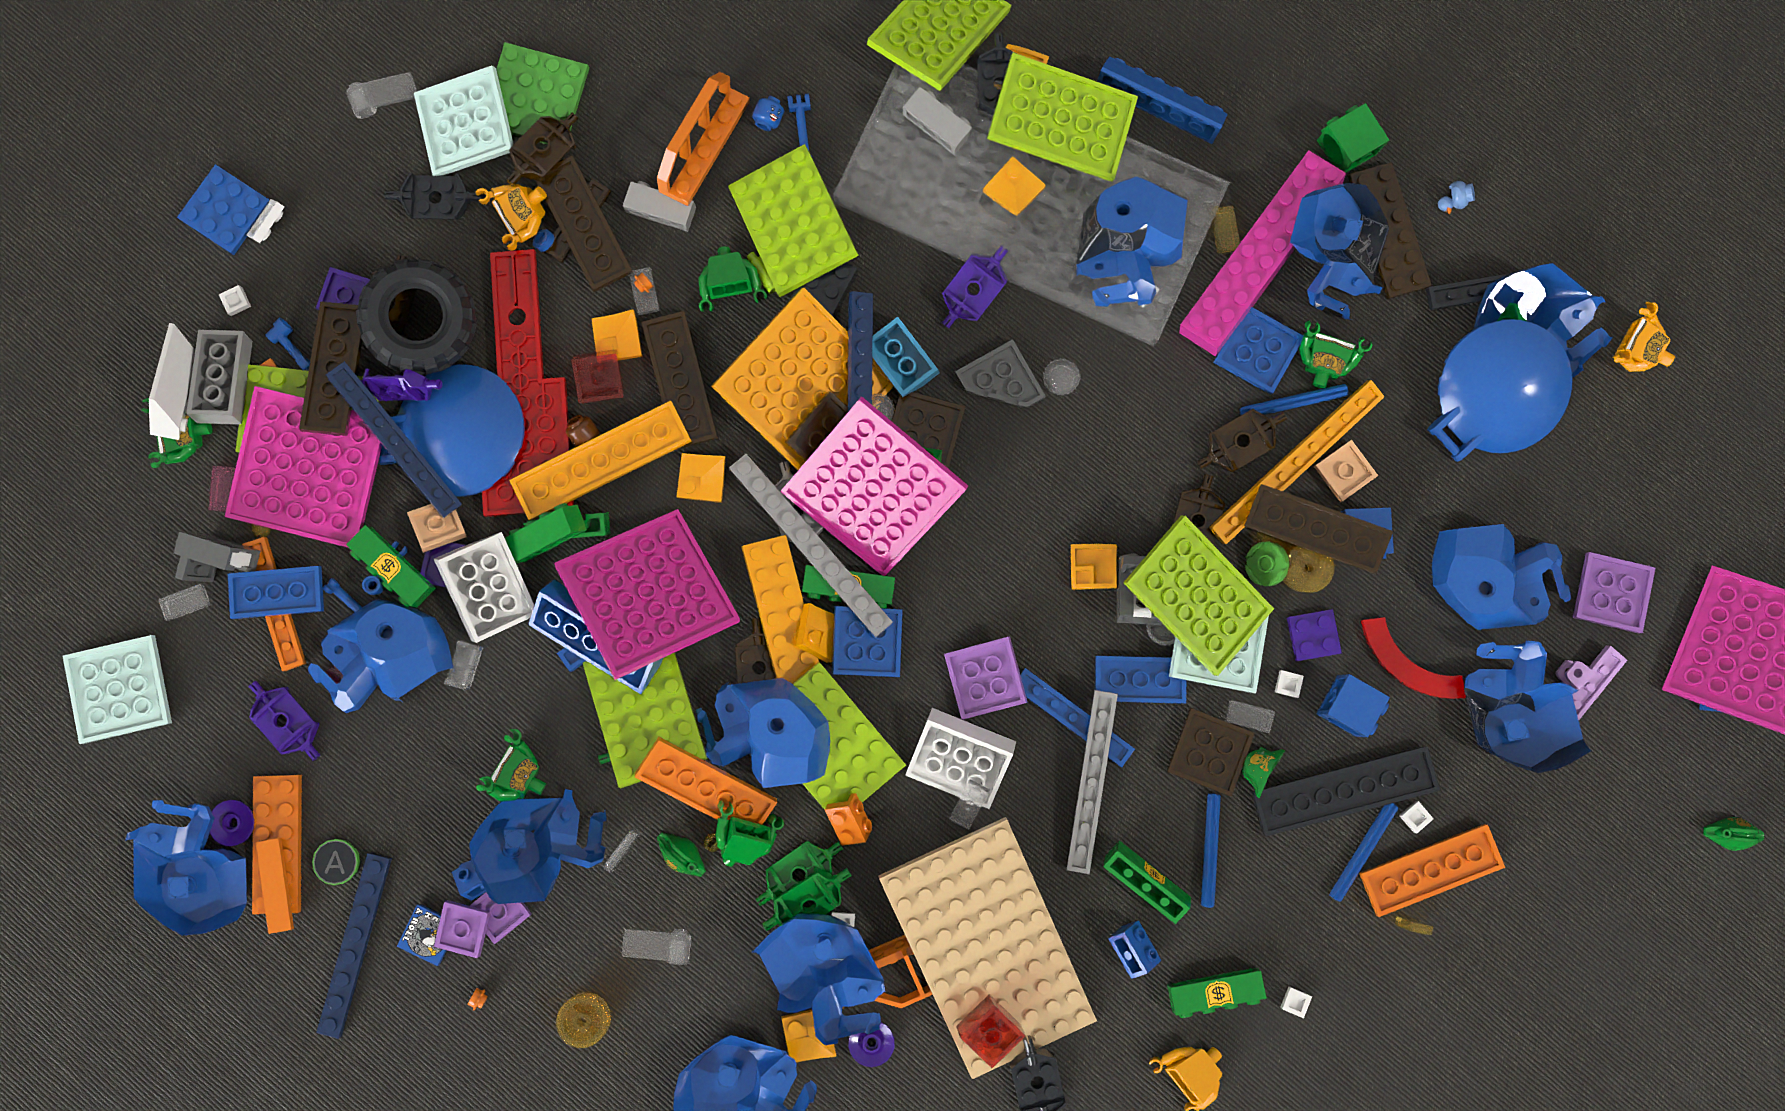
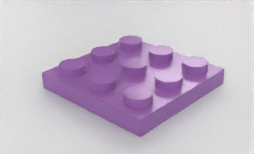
(1614, 592)
(985, 678)

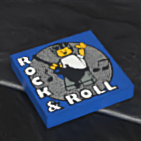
(421, 935)

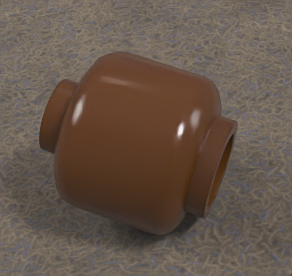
(581, 430)

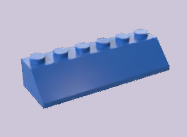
(1164, 101)
(561, 621)

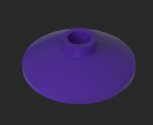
(222, 827)
(876, 1054)

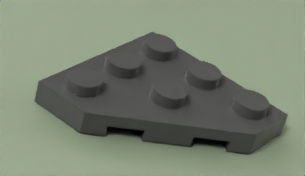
(1002, 377)

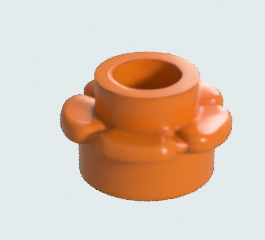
(643, 283)
(477, 999)

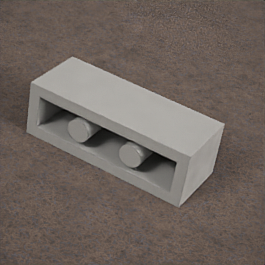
(937, 120)
(652, 205)

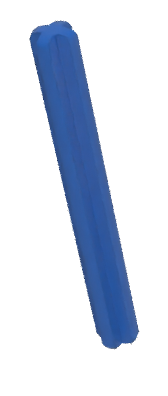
(1298, 400)
(1210, 850)
(1363, 851)

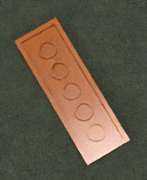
(702, 784)
(278, 815)
(1432, 870)

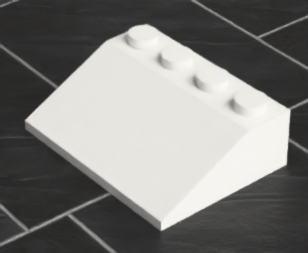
(171, 386)
(485, 586)
(960, 751)

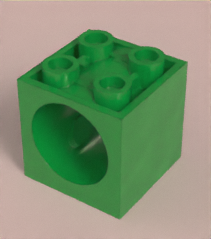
(1352, 138)

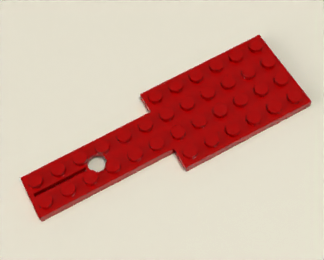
(521, 367)

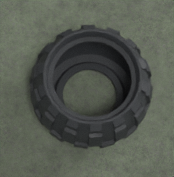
(425, 355)

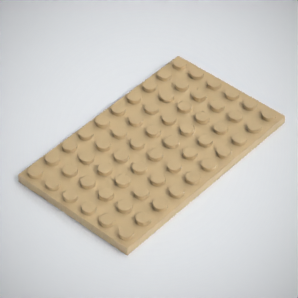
(987, 932)

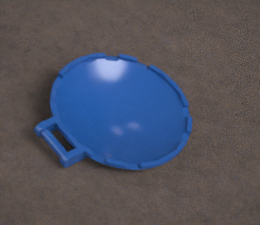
(1502, 388)
(465, 429)

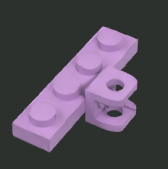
(1591, 679)

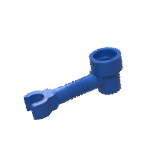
(279, 334)
(370, 581)

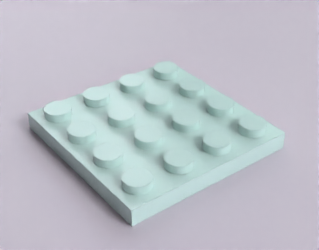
(464, 121)
(1239, 674)
(117, 689)

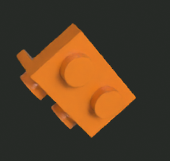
(849, 820)

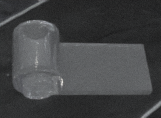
(380, 92)
(657, 945)

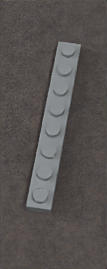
(1092, 781)

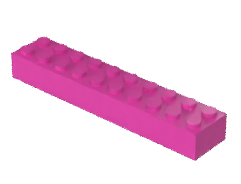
(1256, 258)

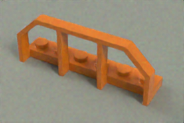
(709, 145)
(890, 953)

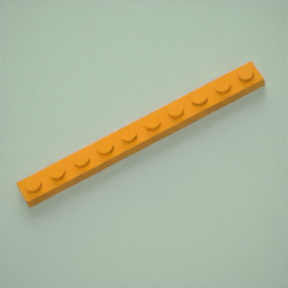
(1300, 457)

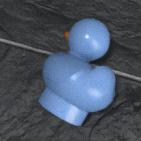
(1461, 196)

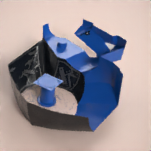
(1329, 224)
(1128, 232)
(1526, 720)

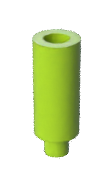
(763, 274)

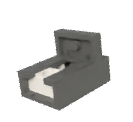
(205, 553)
(1126, 601)

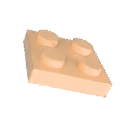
(1346, 471)
(433, 530)

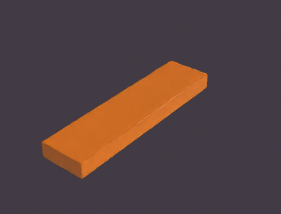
(274, 885)

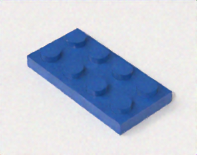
(275, 592)
(1139, 679)

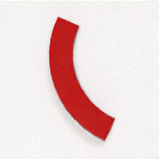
(1403, 669)

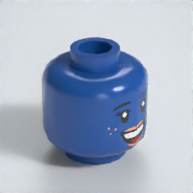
(768, 113)

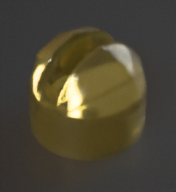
(260, 530)
(707, 840)

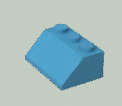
(902, 358)

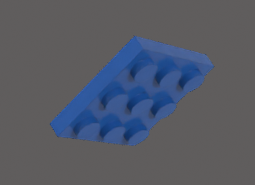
(223, 209)
(1259, 350)
(858, 650)

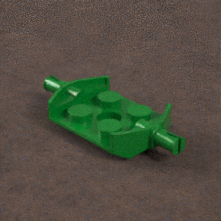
(806, 857)
(820, 887)

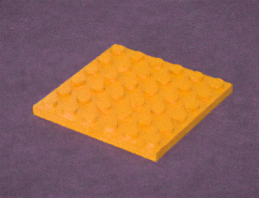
(790, 371)

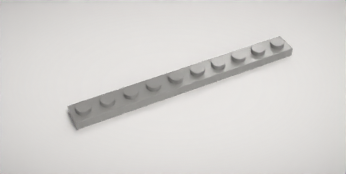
(811, 545)

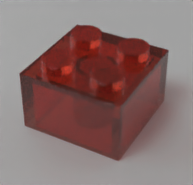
(597, 376)
(990, 1031)

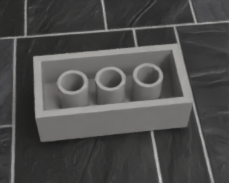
(219, 377)

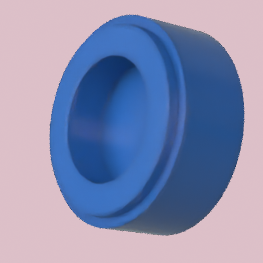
(543, 240)

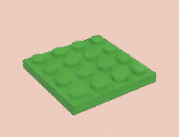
(538, 86)

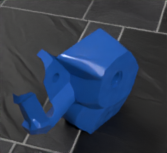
(1552, 302)
(1489, 582)
(382, 648)
(776, 726)
(524, 864)
(180, 880)
(807, 977)
(740, 1078)

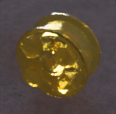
(1315, 578)
(585, 1006)

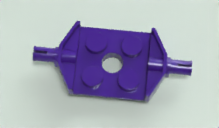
(978, 269)
(398, 387)
(299, 728)

